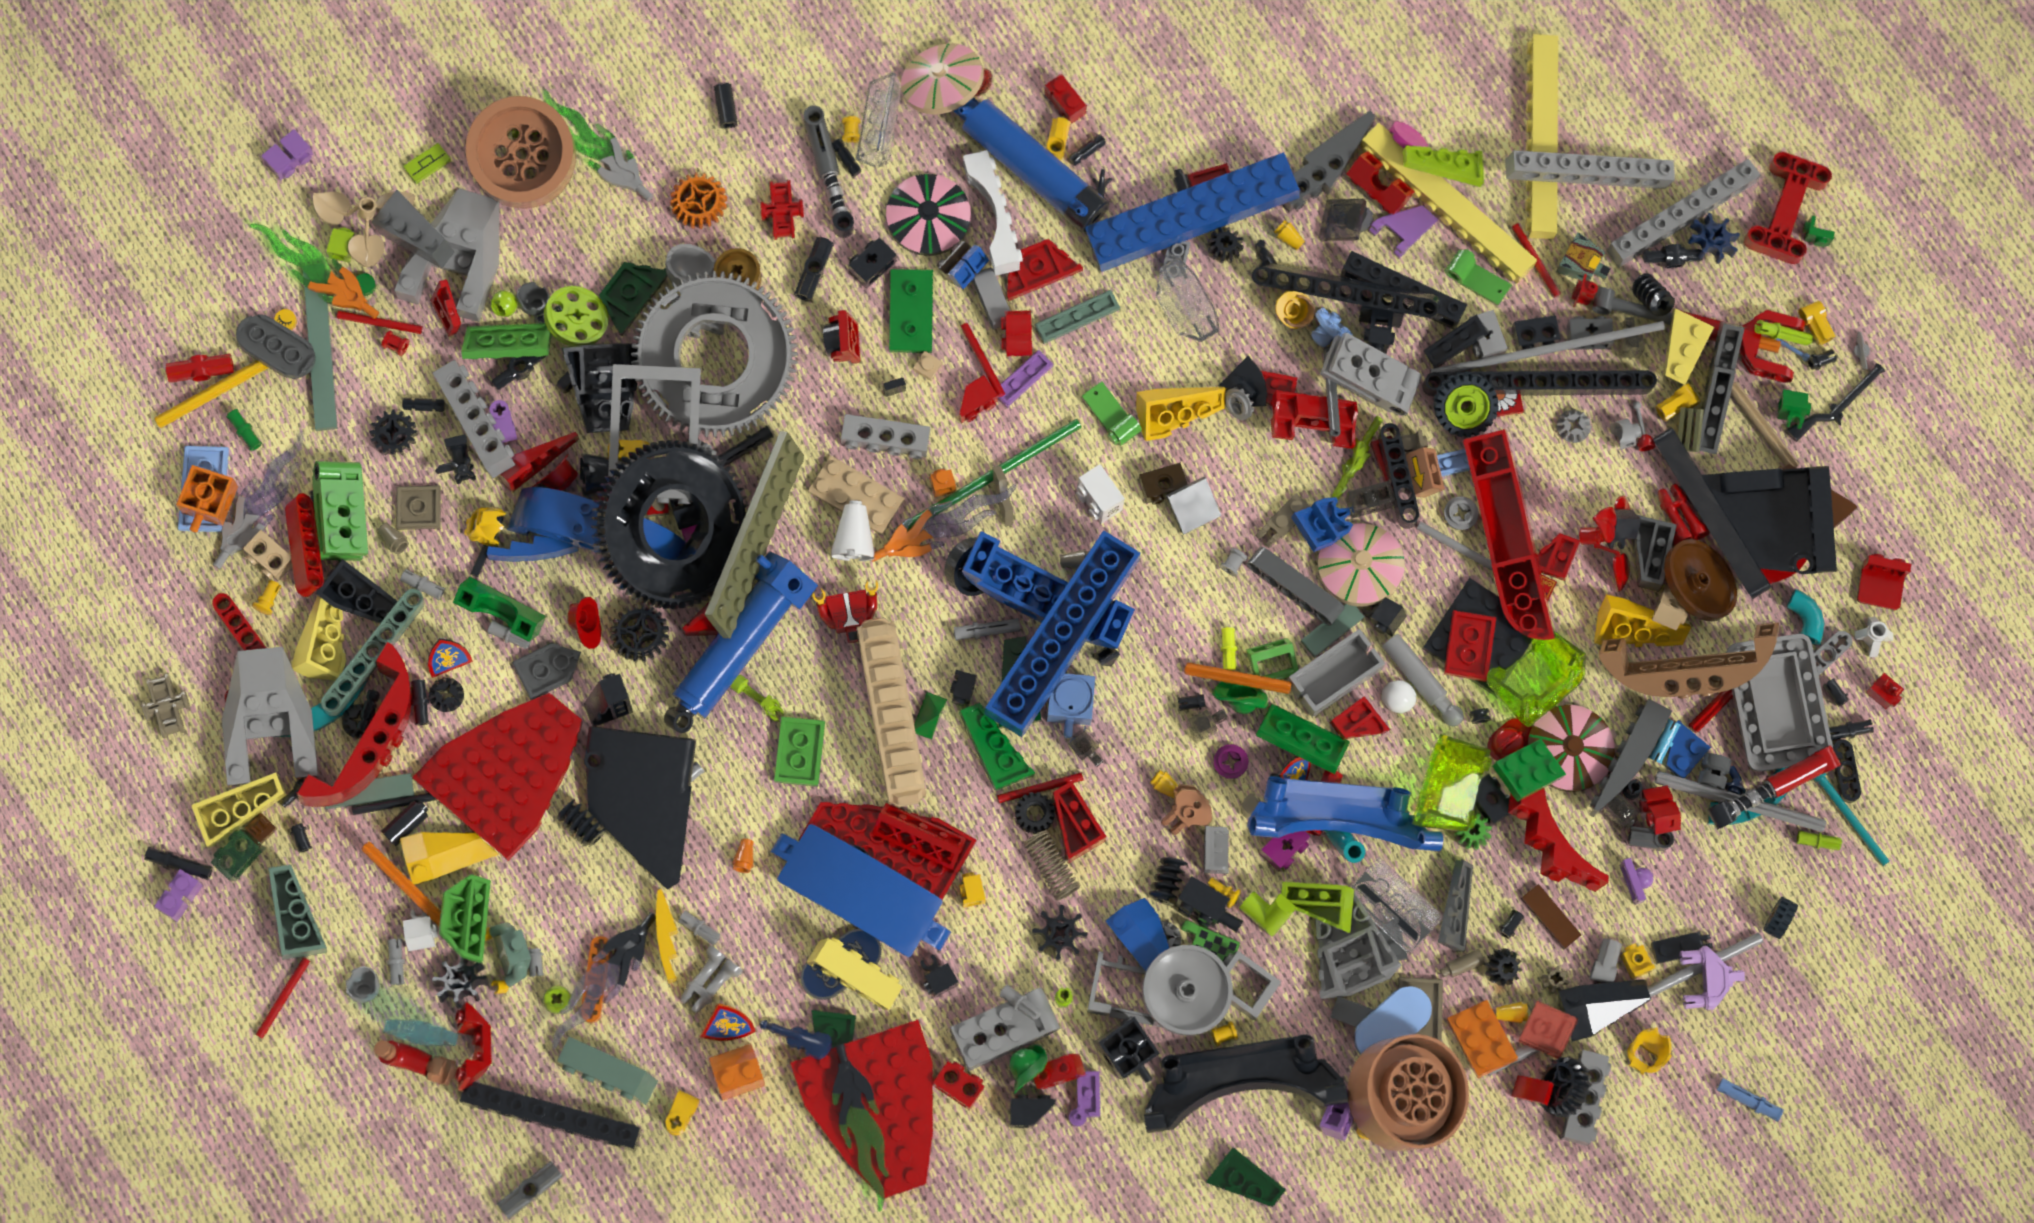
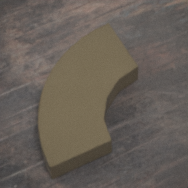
(1000, 485)

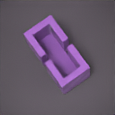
(280, 163)
(171, 902)

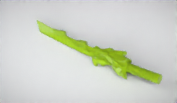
(1358, 459)

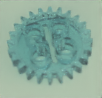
(420, 1032)

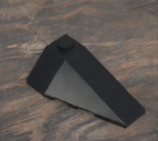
(1601, 1004)

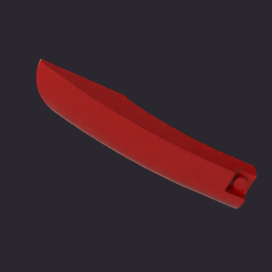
(1509, 534)

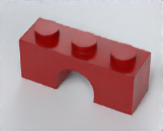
(1365, 174)

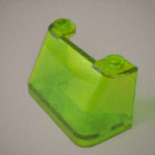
(1539, 678)
(1451, 785)

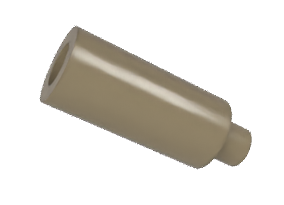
(1463, 964)

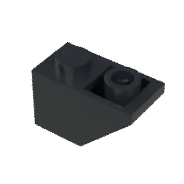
(1028, 1112)

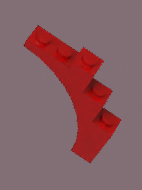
(1558, 856)

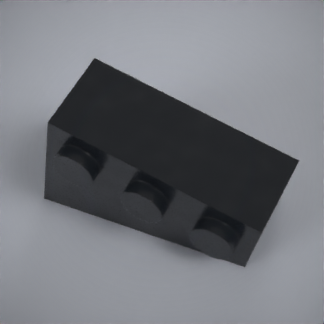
(608, 700)

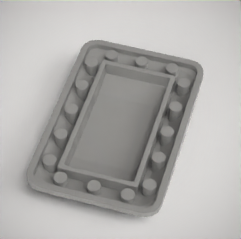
(1782, 706)

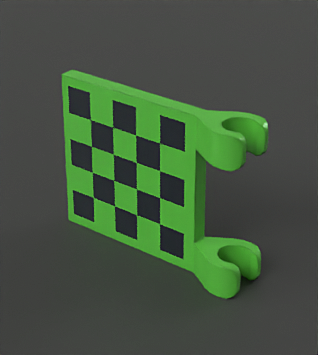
(1210, 940)

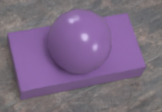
(1636, 880)

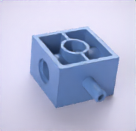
(1072, 702)

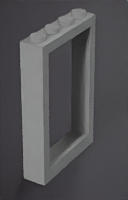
(654, 373)

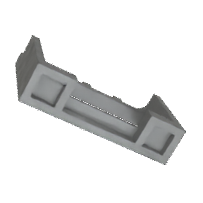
(1106, 1009)

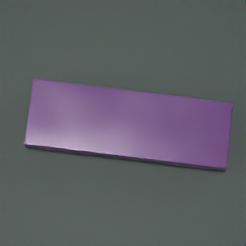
(1024, 377)

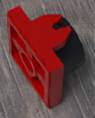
(842, 338)

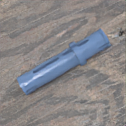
(1753, 1101)

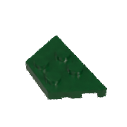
(630, 292)

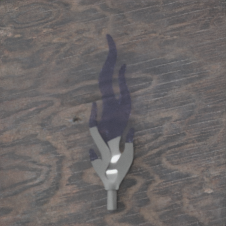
(251, 508)

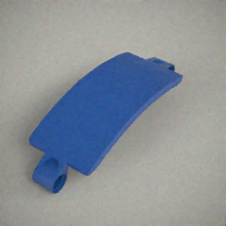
(860, 890)

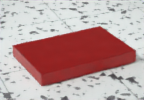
(1469, 645)

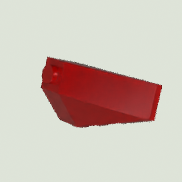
(534, 460)

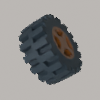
(1780, 917)

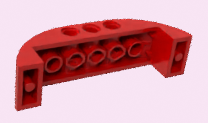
(357, 773)

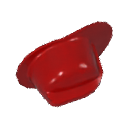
(560, 477)
(585, 620)
(1508, 739)

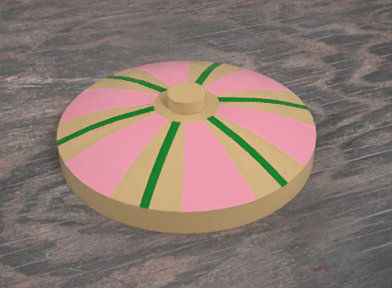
(942, 78)
(1362, 566)

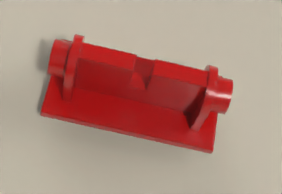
(1584, 292)

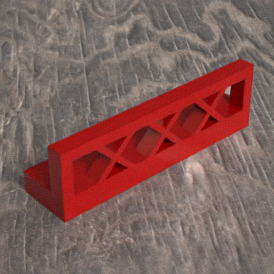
(920, 831)

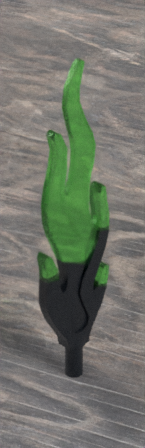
(860, 1122)

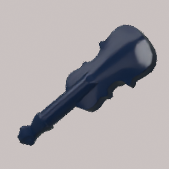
(816, 1044)

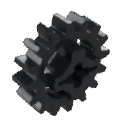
(383, 432)

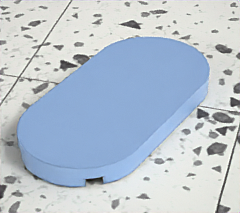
(1398, 1015)

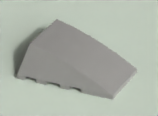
(1355, 958)

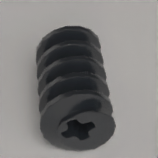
(1653, 294)
(580, 824)
(1166, 880)

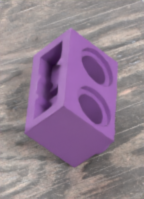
(1337, 1121)

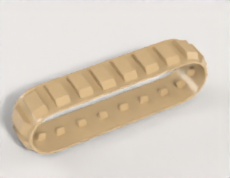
(891, 712)

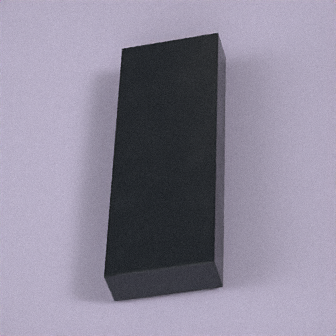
(1456, 341)

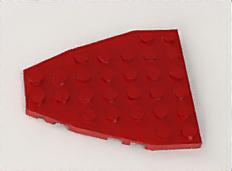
(505, 771)
(855, 826)
(902, 1085)

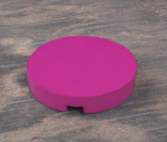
(1406, 135)

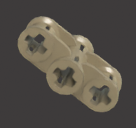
(165, 705)

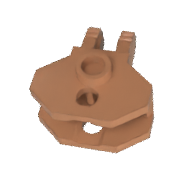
(1188, 811)

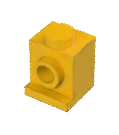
(972, 890)
(1634, 968)

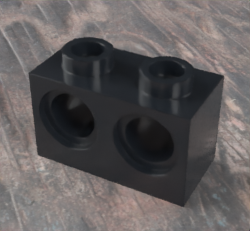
(1534, 329)

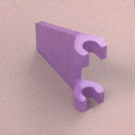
(1407, 225)

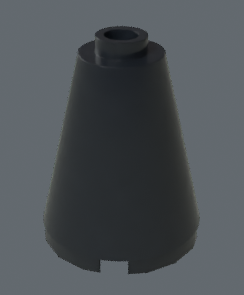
(593, 473)

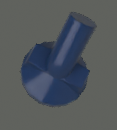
(1736, 785)

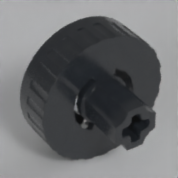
(955, 564)

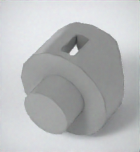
(1625, 432)

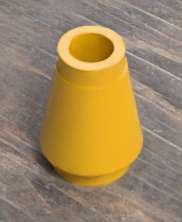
(1288, 234)
(1164, 783)
(1513, 1012)

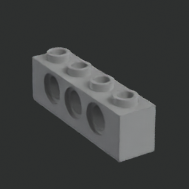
(877, 427)
(1572, 1129)

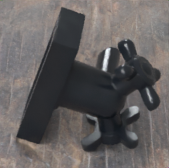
(458, 449)

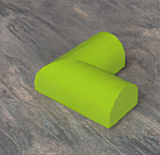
(1268, 916)

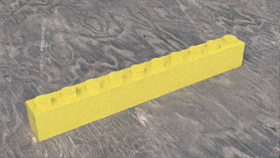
(1542, 131)
(1452, 208)

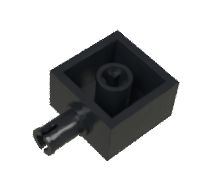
(1206, 905)

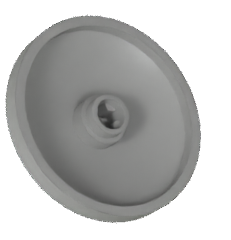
(1187, 990)

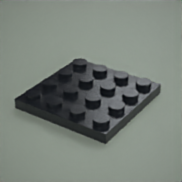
(1507, 642)

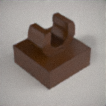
(261, 828)

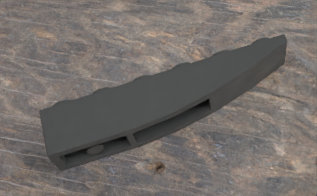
(1633, 752)

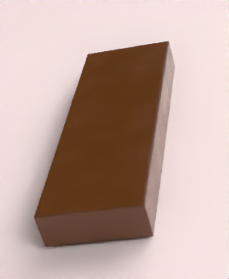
(1551, 916)

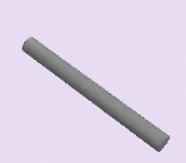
(1455, 545)

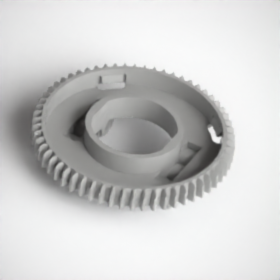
(727, 303)

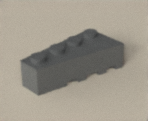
(408, 228)

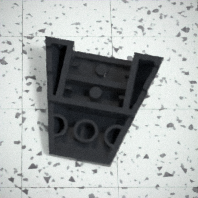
(591, 378)

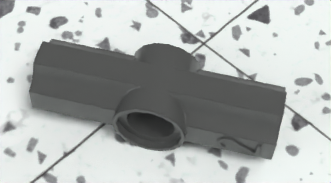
(518, 1200)

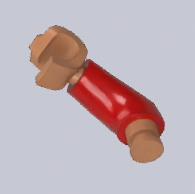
(413, 1059)

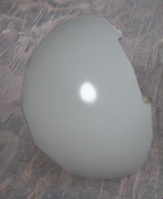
(688, 260)

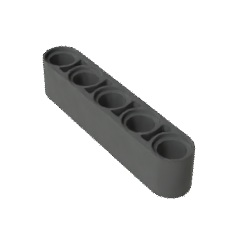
(1295, 586)

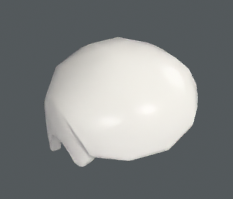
(1399, 696)

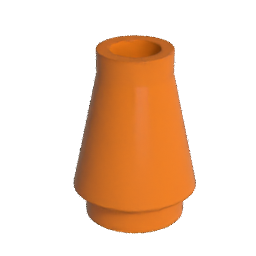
(744, 857)

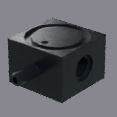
(1127, 1049)

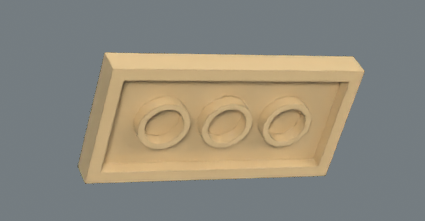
(841, 483)

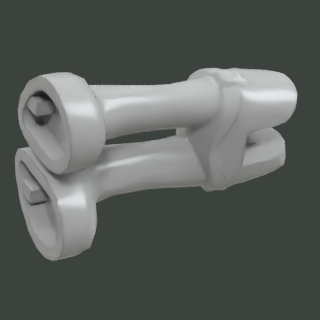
(715, 959)

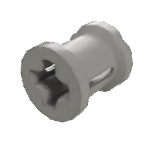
(1233, 562)

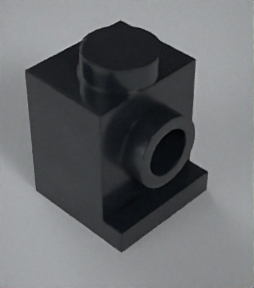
(963, 687)

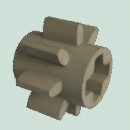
(1550, 982)

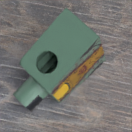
(1583, 258)

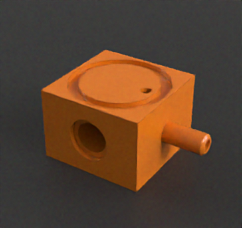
(206, 496)

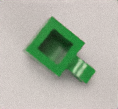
(1793, 407)

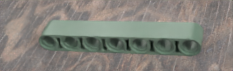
(368, 662)

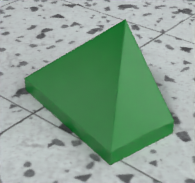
(929, 715)

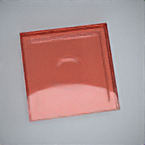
(1548, 1030)

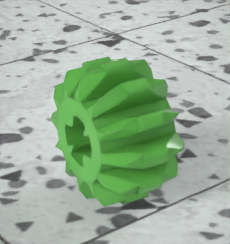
(1479, 838)

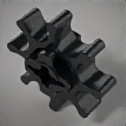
(1066, 941)
(460, 981)

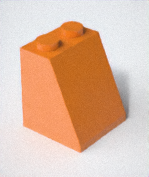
(737, 1072)

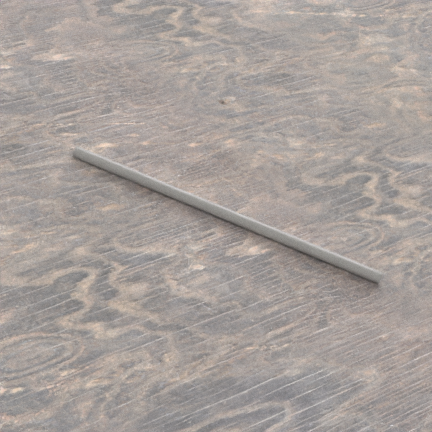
(1669, 982)

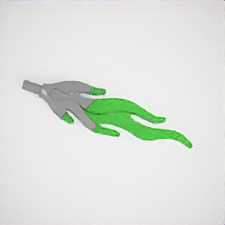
(605, 151)

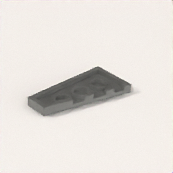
(1455, 918)

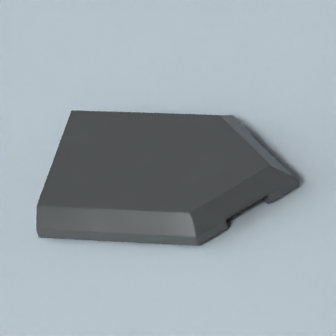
(546, 669)

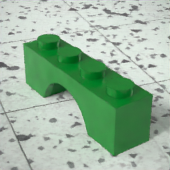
(481, 598)

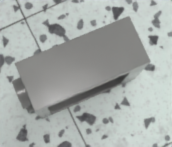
(1273, 983)

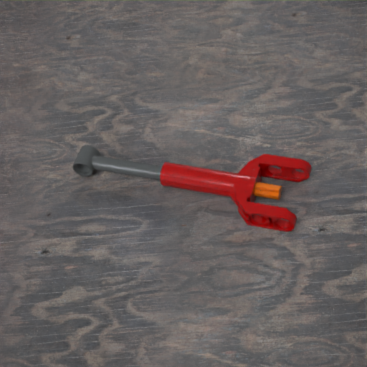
(1751, 341)

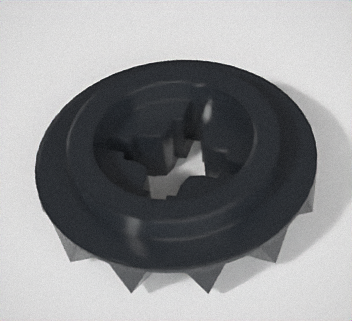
(450, 703)
(349, 725)

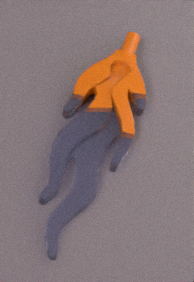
(928, 526)

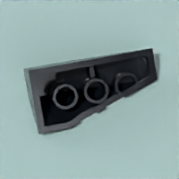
(356, 594)

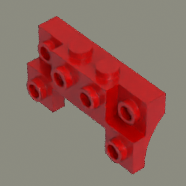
(1311, 412)

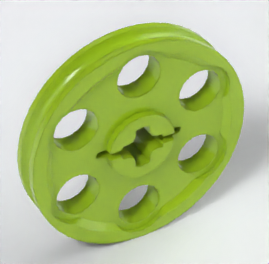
(581, 310)

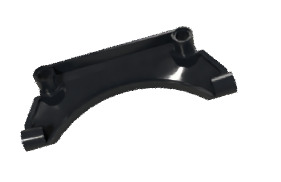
(1206, 1075)

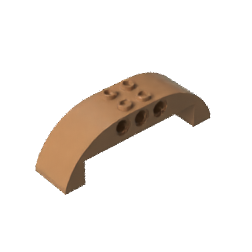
(1690, 674)

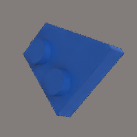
(1685, 752)

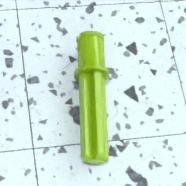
(1777, 331)

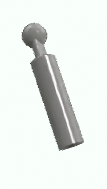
(1422, 679)

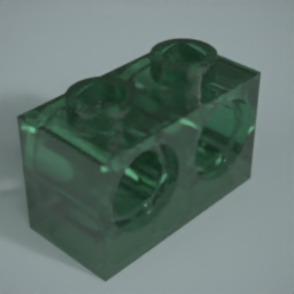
(240, 858)

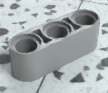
(990, 296)

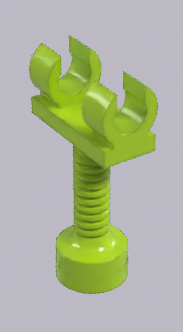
(767, 704)

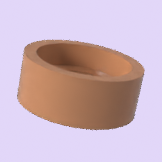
(491, 132)
(1374, 1094)

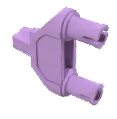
(1716, 978)

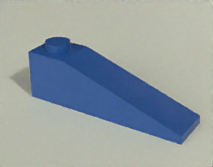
(1140, 931)

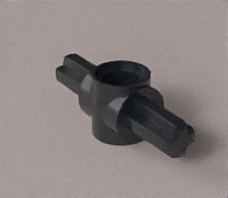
(1672, 256)
(511, 374)

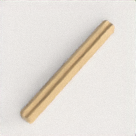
(1762, 426)

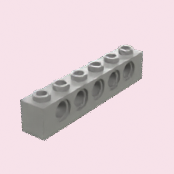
(495, 461)

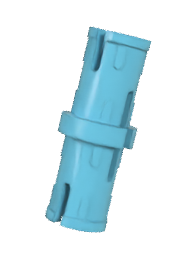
(1665, 741)

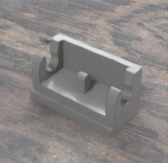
(1216, 850)

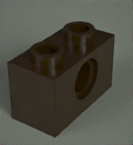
(1149, 482)

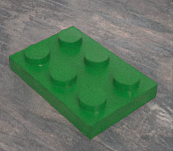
(1529, 770)

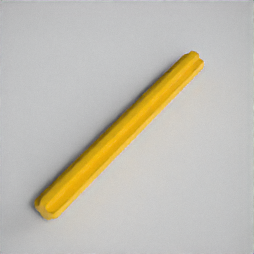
(209, 393)

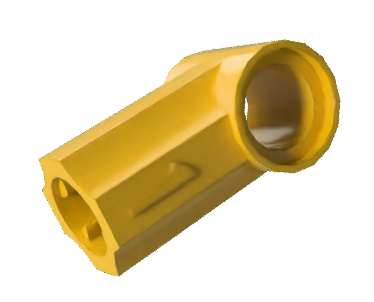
(1058, 136)
(1815, 319)
(1683, 397)

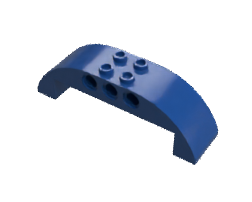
(569, 520)
(1033, 589)

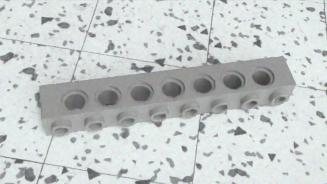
(1589, 169)
(1683, 213)

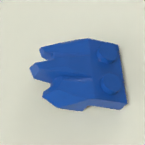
(1323, 523)

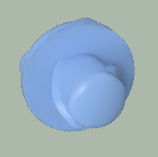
(1328, 328)

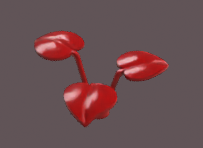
(1605, 531)

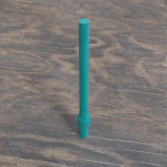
(1852, 819)

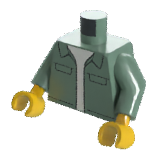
(512, 954)

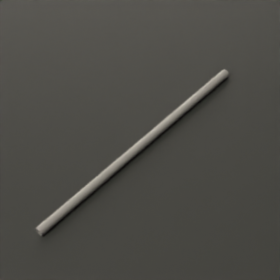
(1551, 348)

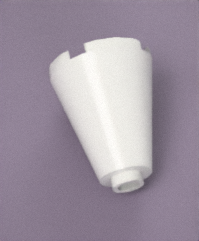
(853, 534)

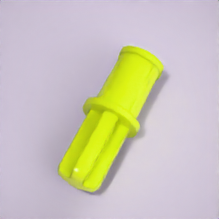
(1228, 648)

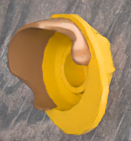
(1295, 309)

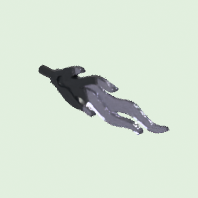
(612, 972)

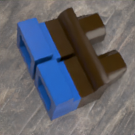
(962, 264)

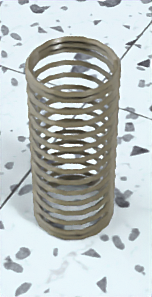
(1039, 838)

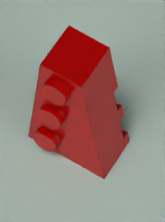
(1076, 823)

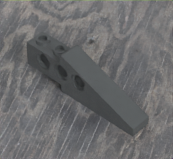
(1336, 150)
(1719, 384)

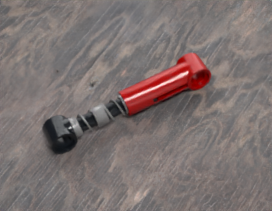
(1776, 786)

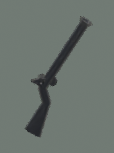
(1836, 410)

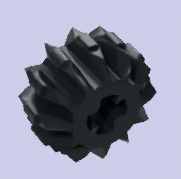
(1229, 252)
(1506, 959)

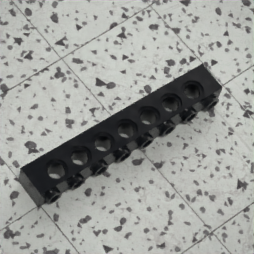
(551, 1115)

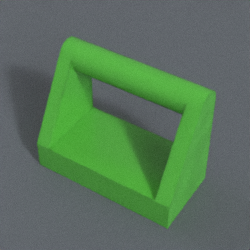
(1272, 650)

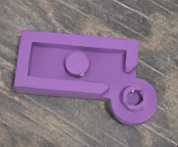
(1087, 1098)

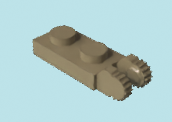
(1281, 521)

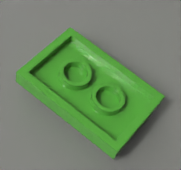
(799, 751)

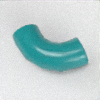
(1809, 613)
(1347, 845)

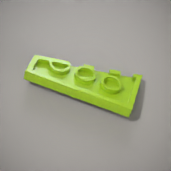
(1452, 165)

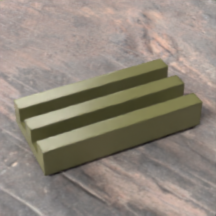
(1698, 427)

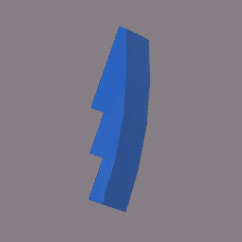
(541, 549)

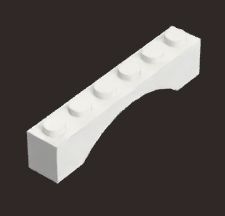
(981, 176)

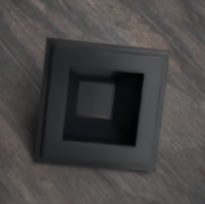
(1106, 656)

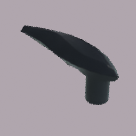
(1263, 253)

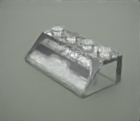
(1396, 905)

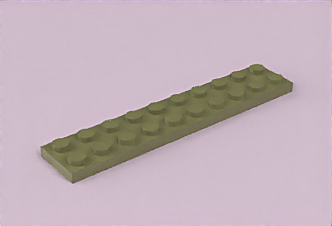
(754, 535)

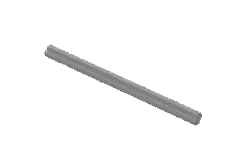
(1720, 795)

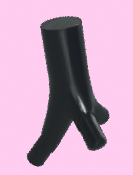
(1102, 184)

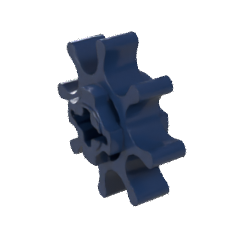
(1716, 246)

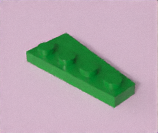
(997, 755)

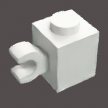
(419, 932)

